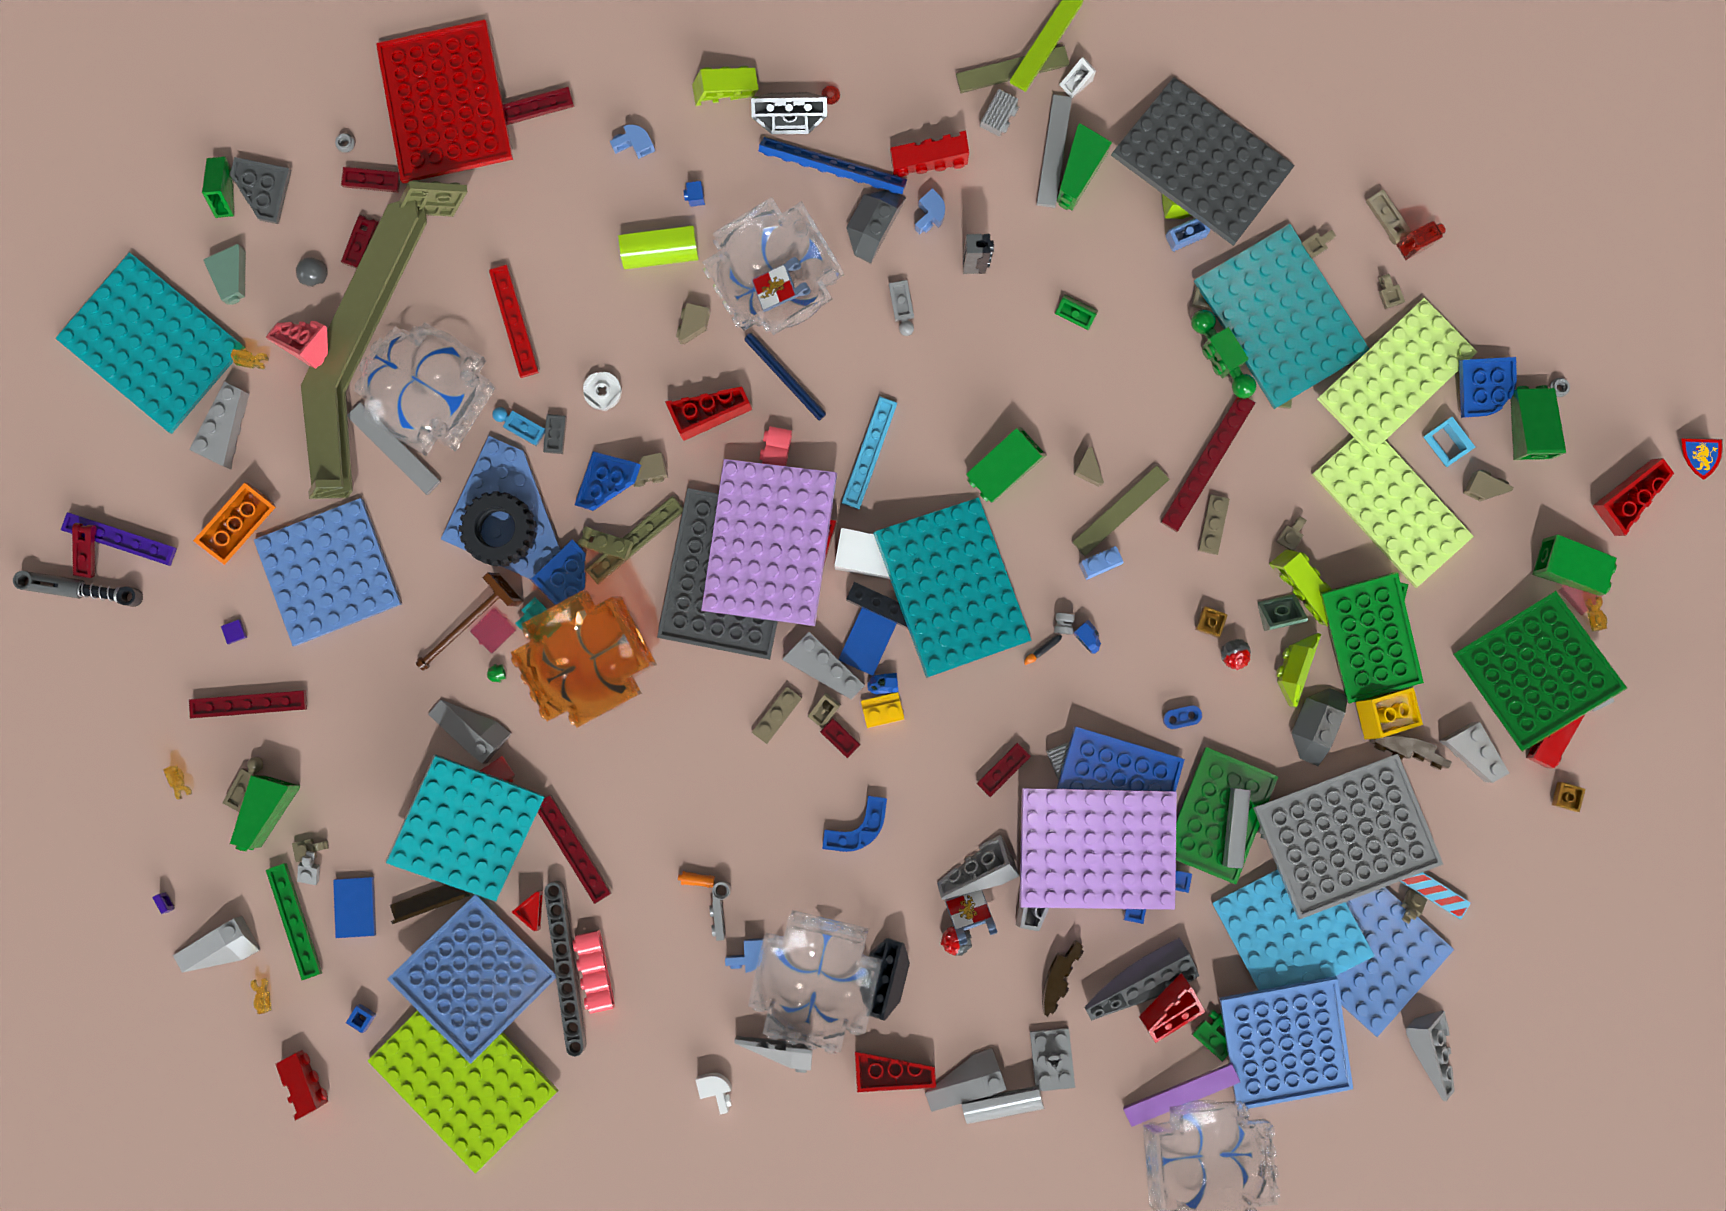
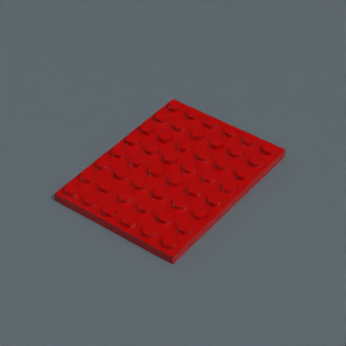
(444, 101)

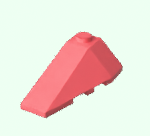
(302, 340)

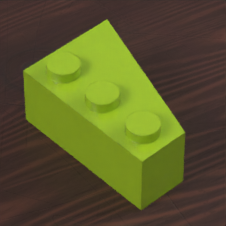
(723, 83)

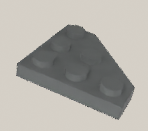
(262, 187)

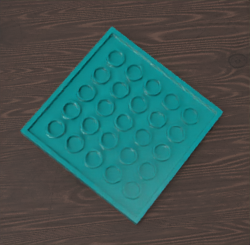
(464, 828)

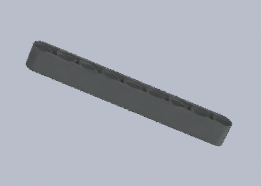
(561, 977)

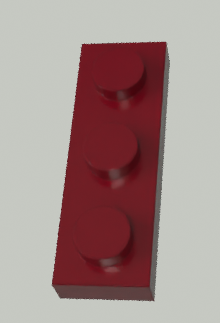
(370, 179)
(1003, 770)

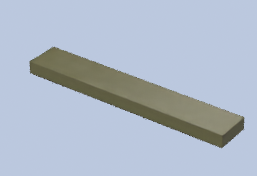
(1003, 71)
(1120, 511)
(639, 536)

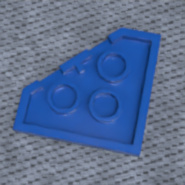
(605, 479)
(562, 574)

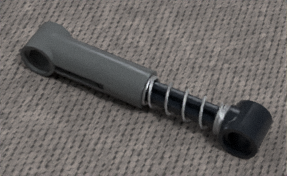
(75, 588)

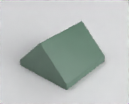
(1281, 612)

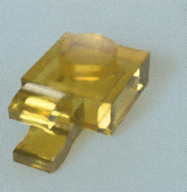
(246, 359)
(1596, 616)
(175, 779)
(262, 998)

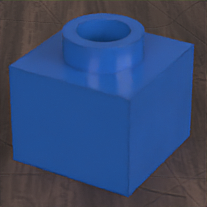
(694, 193)
(355, 1018)

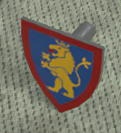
(1702, 455)

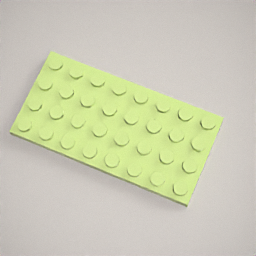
(1396, 375)
(1393, 508)

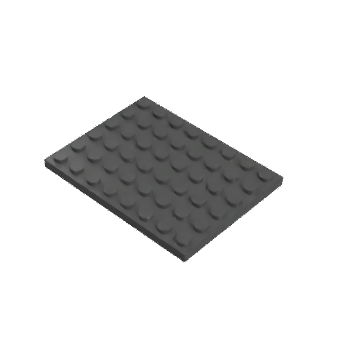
(1203, 161)
(682, 606)

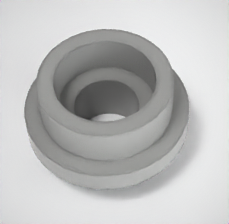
(341, 139)
(1564, 385)

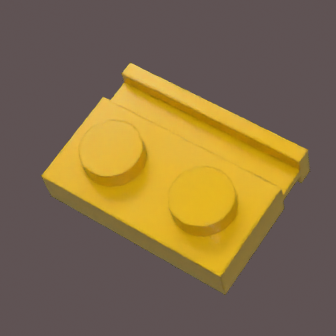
(882, 710)

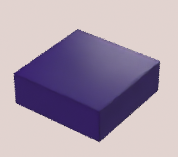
(233, 631)
(163, 903)

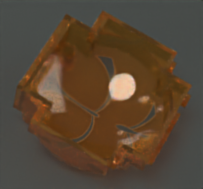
(582, 658)

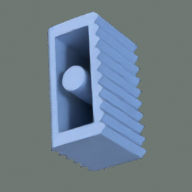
(1186, 234)
(1101, 562)

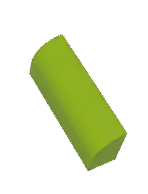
(658, 247)

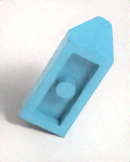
(1456, 434)

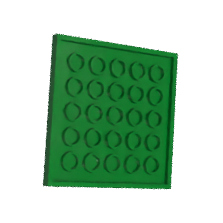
(1539, 671)

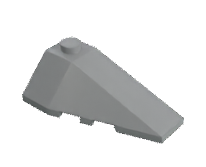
(472, 731)
(1428, 1041)
(790, 1055)
(970, 1081)

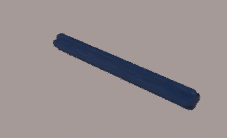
(785, 377)

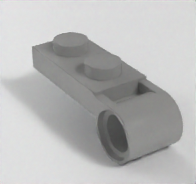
(716, 911)

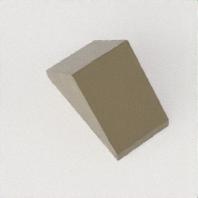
(1089, 469)
(824, 710)

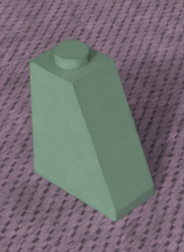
(228, 273)

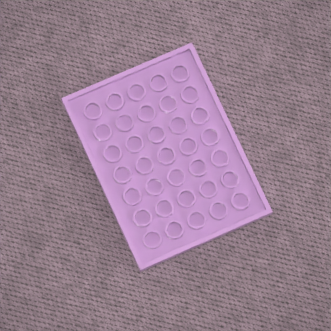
(769, 542)
(1098, 849)

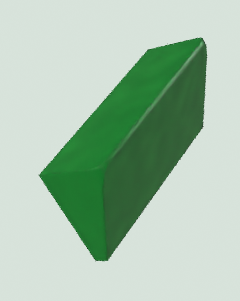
(1076, 312)

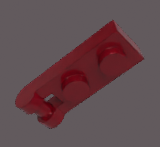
(359, 241)
(83, 550)

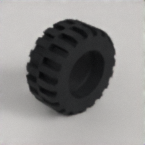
(475, 517)

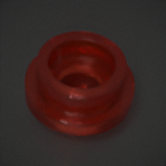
(834, 99)

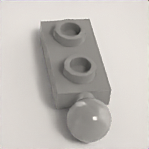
(902, 306)

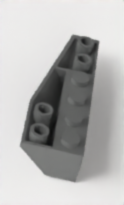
(1143, 980)

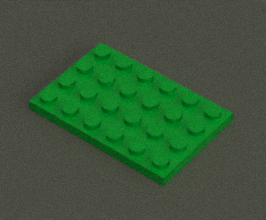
(1372, 637)
(1205, 811)

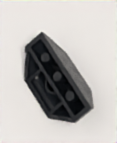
(890, 978)

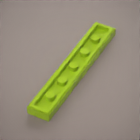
(1045, 43)

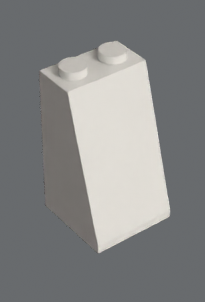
(859, 554)

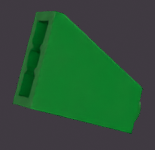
(218, 187)

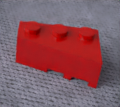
(1171, 1009)
(302, 1084)

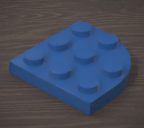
(1486, 385)

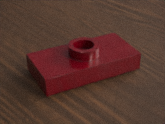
(840, 738)

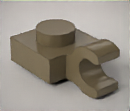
(1316, 245)
(1391, 295)
(1291, 536)
(301, 847)
(1414, 905)

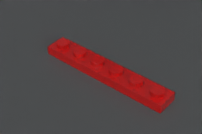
(513, 321)

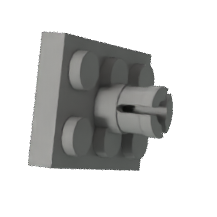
(1052, 1059)

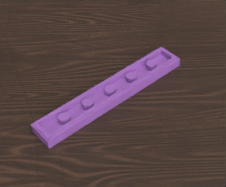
(1182, 1093)

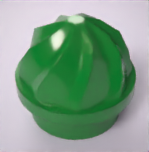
(496, 673)

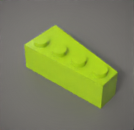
(1304, 579)

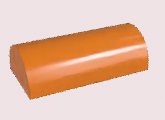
(234, 523)

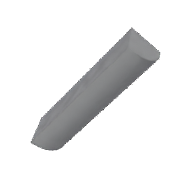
(1236, 828)
(1003, 1104)

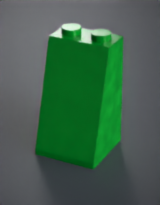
(1084, 160)
(1536, 424)
(1005, 465)
(1575, 565)
(261, 810)

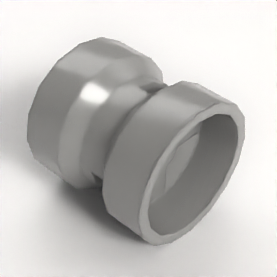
(1066, 627)

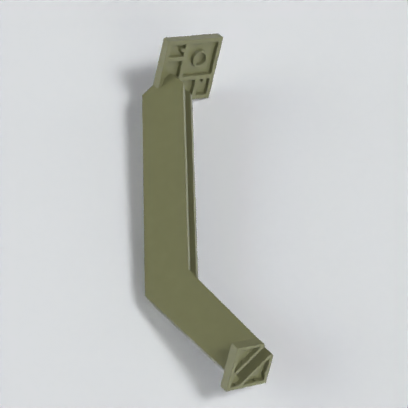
(354, 325)

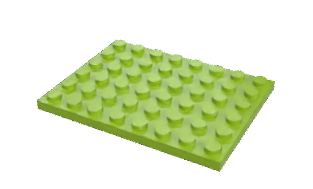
(466, 1104)

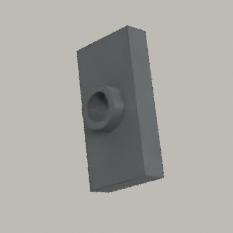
(554, 434)

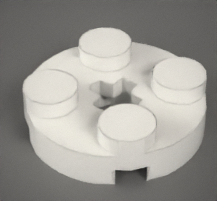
(602, 380)

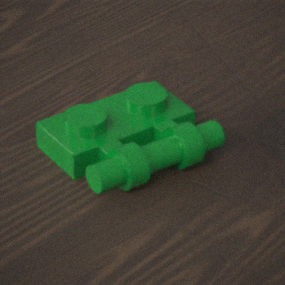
(1210, 1037)

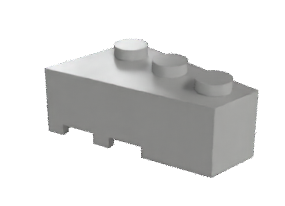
(1477, 752)

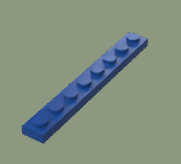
(832, 165)

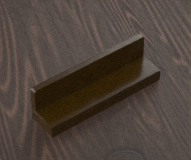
(426, 902)

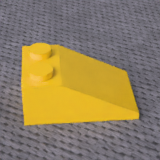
(1389, 713)

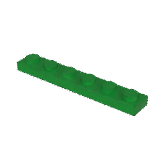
(294, 921)

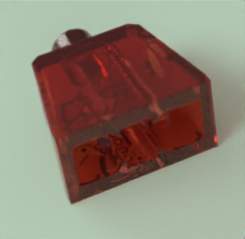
(1423, 236)

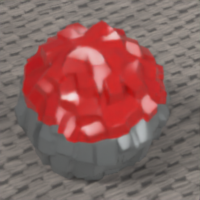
(1236, 654)
(951, 942)

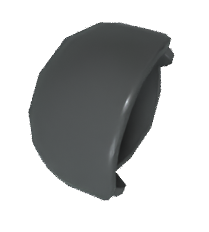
(311, 272)

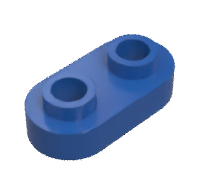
(1182, 718)

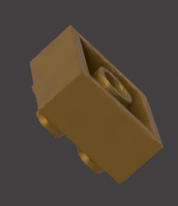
(1211, 622)
(1568, 797)

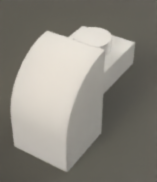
(715, 1084)

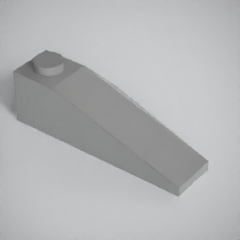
(985, 869)
(221, 946)

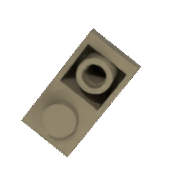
(694, 322)
(651, 469)
(1484, 486)

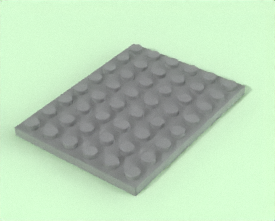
(1348, 836)

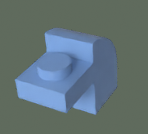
(634, 137)
(934, 208)
(751, 955)

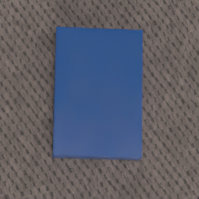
(867, 641)
(354, 907)

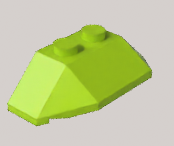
(1296, 667)

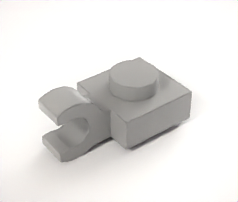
(307, 870)

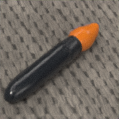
(1043, 649)

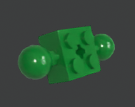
(1224, 353)

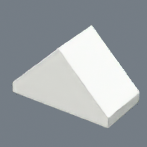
(1078, 78)

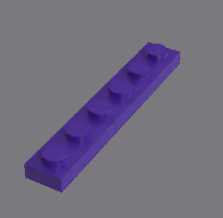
(124, 540)

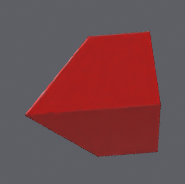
(531, 911)

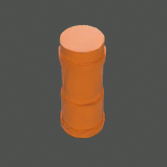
(694, 879)

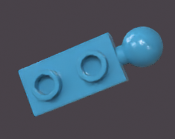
(519, 425)

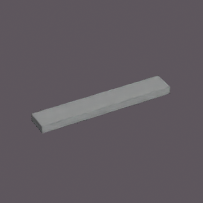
(1054, 151)
(396, 452)

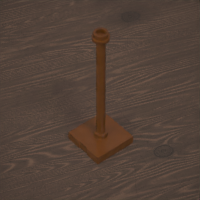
(501, 590)

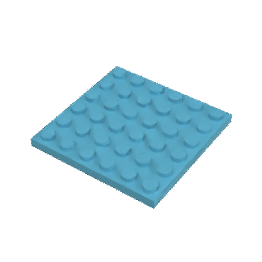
(1284, 948)

